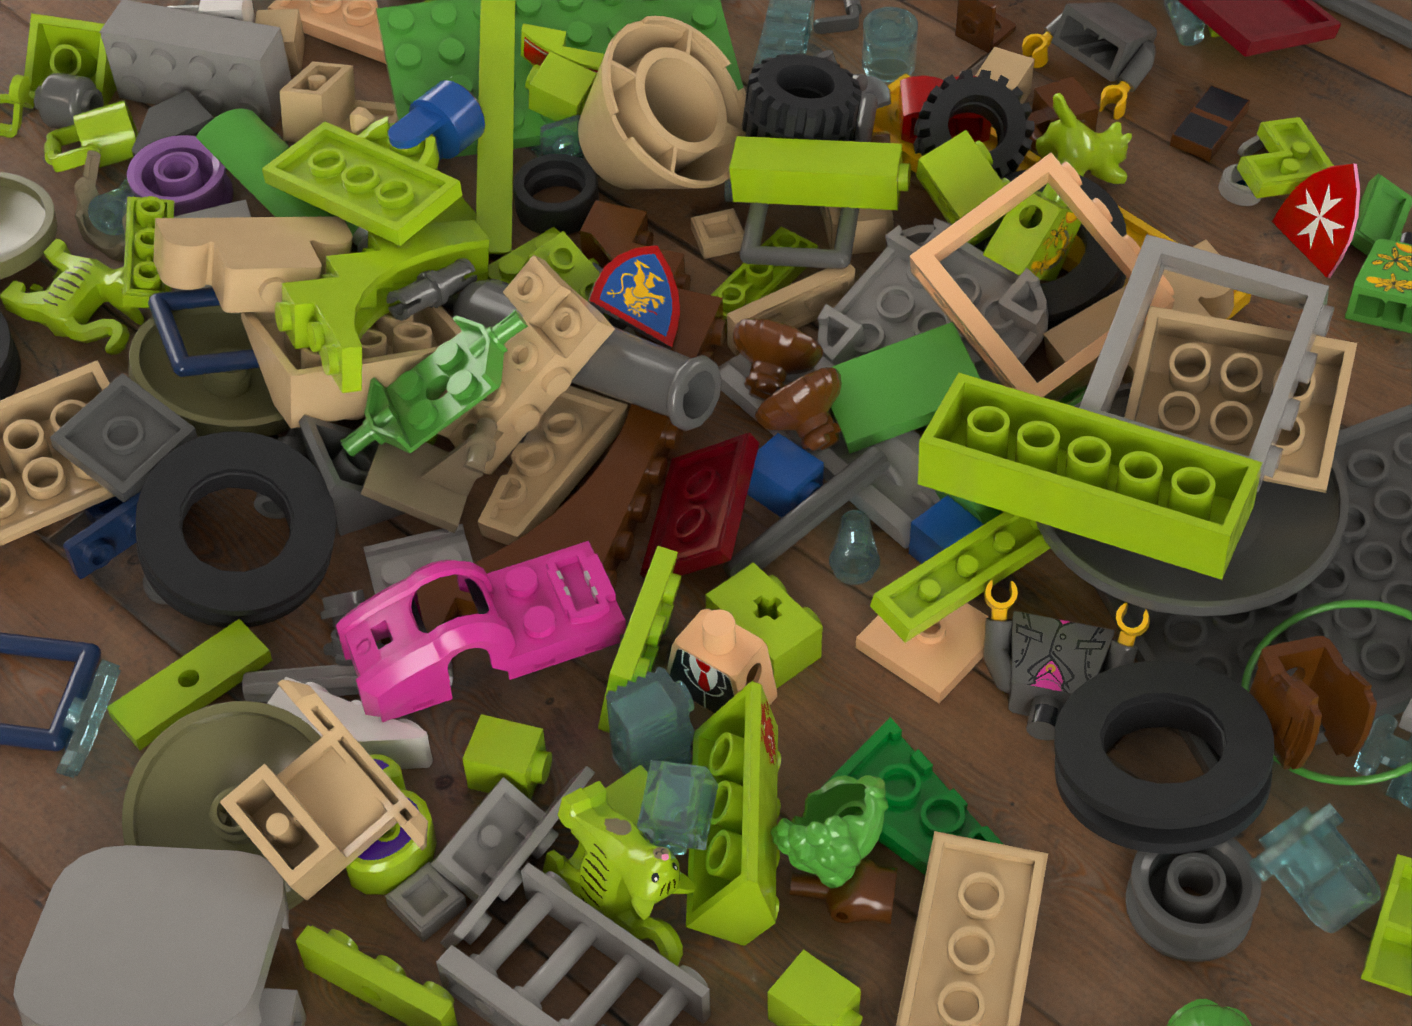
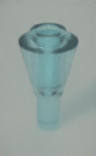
(109, 209)

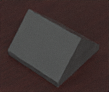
(343, 475)

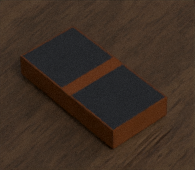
(1209, 123)

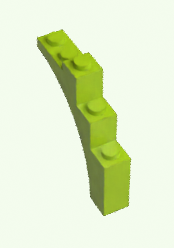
(352, 295)

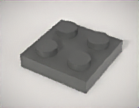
(122, 437)

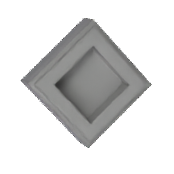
(426, 901)

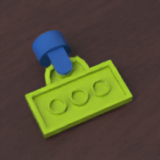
(388, 171)

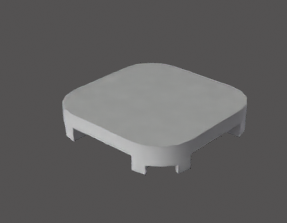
(893, 305)
(154, 940)

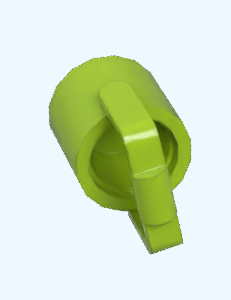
(104, 130)

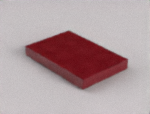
(703, 504)

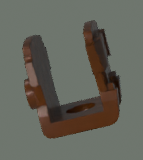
(1315, 694)

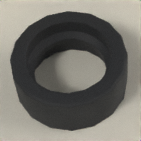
(555, 171)

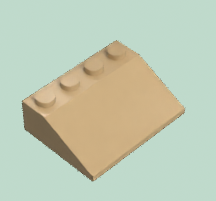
(298, 378)
(1216, 380)
(36, 479)

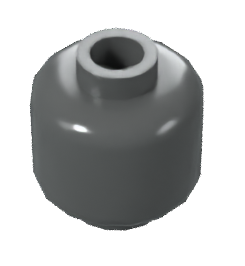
(65, 96)

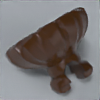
(773, 353)
(805, 408)

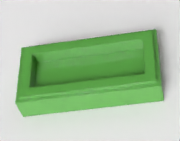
(1381, 213)

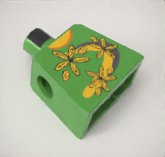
(1385, 286)

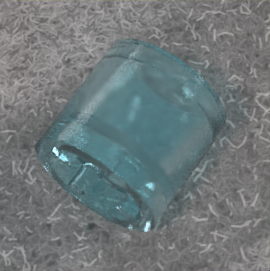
(889, 43)

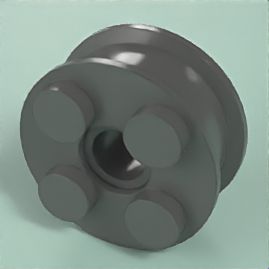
(1187, 924)

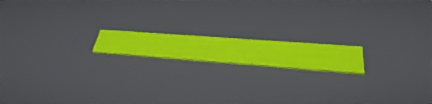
(496, 144)

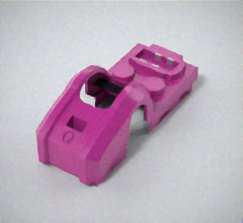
(525, 621)

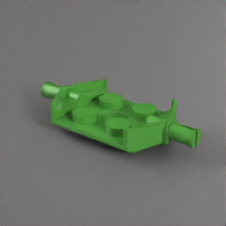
(409, 408)

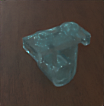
(1318, 868)

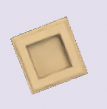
(717, 233)

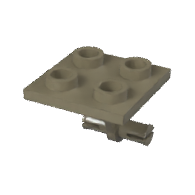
(431, 480)

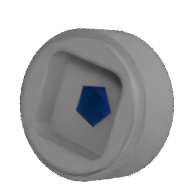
(1235, 188)

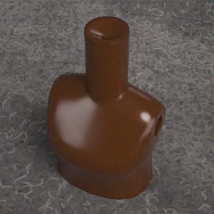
(861, 898)

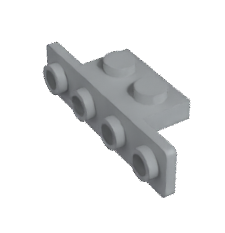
(492, 847)

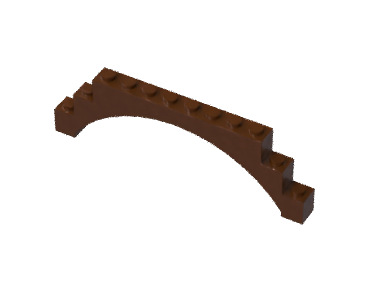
(620, 488)

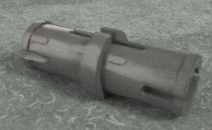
(431, 289)

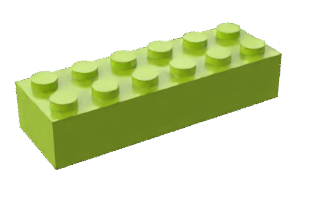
(1089, 474)

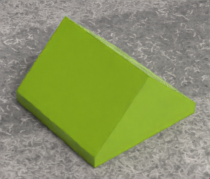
(70, 49)

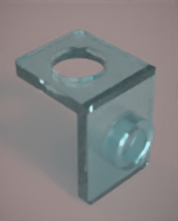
(560, 138)

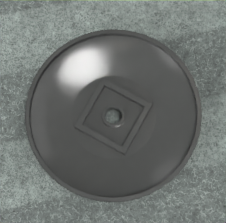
(1280, 552)

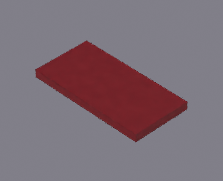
(1265, 24)

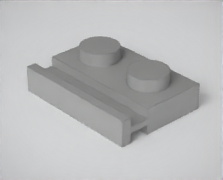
(401, 557)

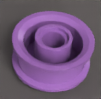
(180, 171)

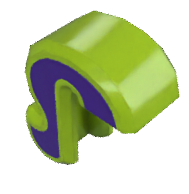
(394, 854)

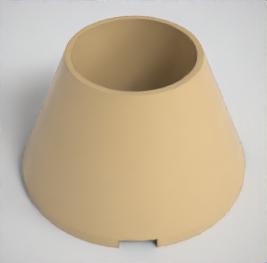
(662, 109)

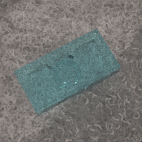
(85, 718)

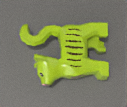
(73, 298)
(618, 868)

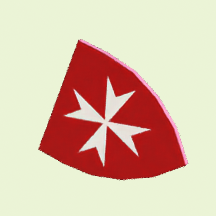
(1322, 215)

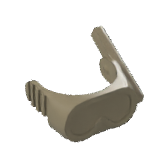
(85, 191)

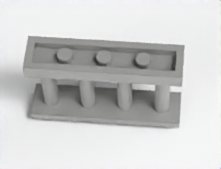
(477, 985)

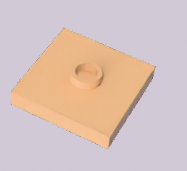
(935, 657)

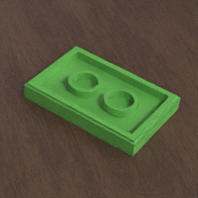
(898, 386)

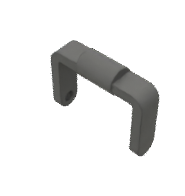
(840, 23)

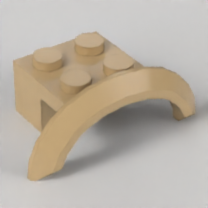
(328, 95)
(321, 805)

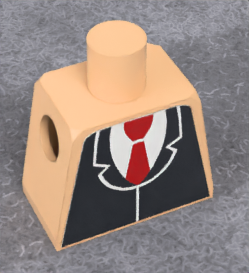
(719, 660)

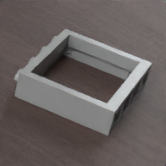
(1299, 362)

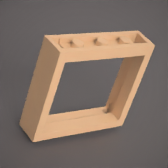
(971, 323)

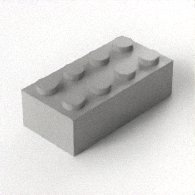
(215, 58)

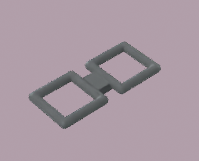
(837, 258)

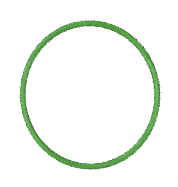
(1336, 780)

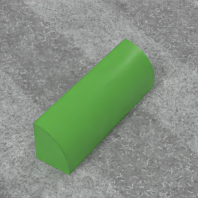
(244, 148)

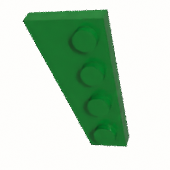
(915, 797)

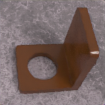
(977, 22)

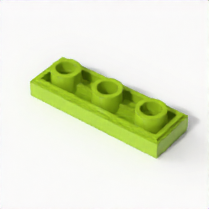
(140, 272)
(757, 281)
(189, 683)
(375, 980)

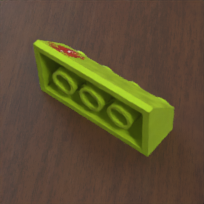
(738, 869)

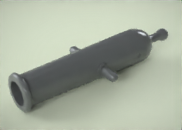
(622, 366)

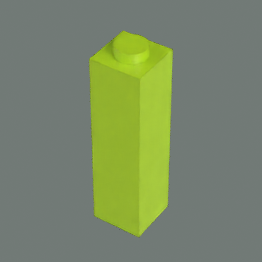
(818, 173)

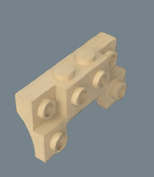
(539, 359)

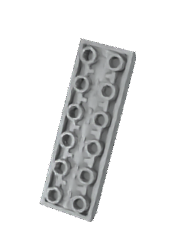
(890, 499)

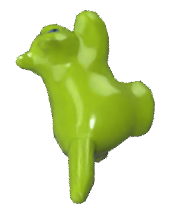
(1083, 148)

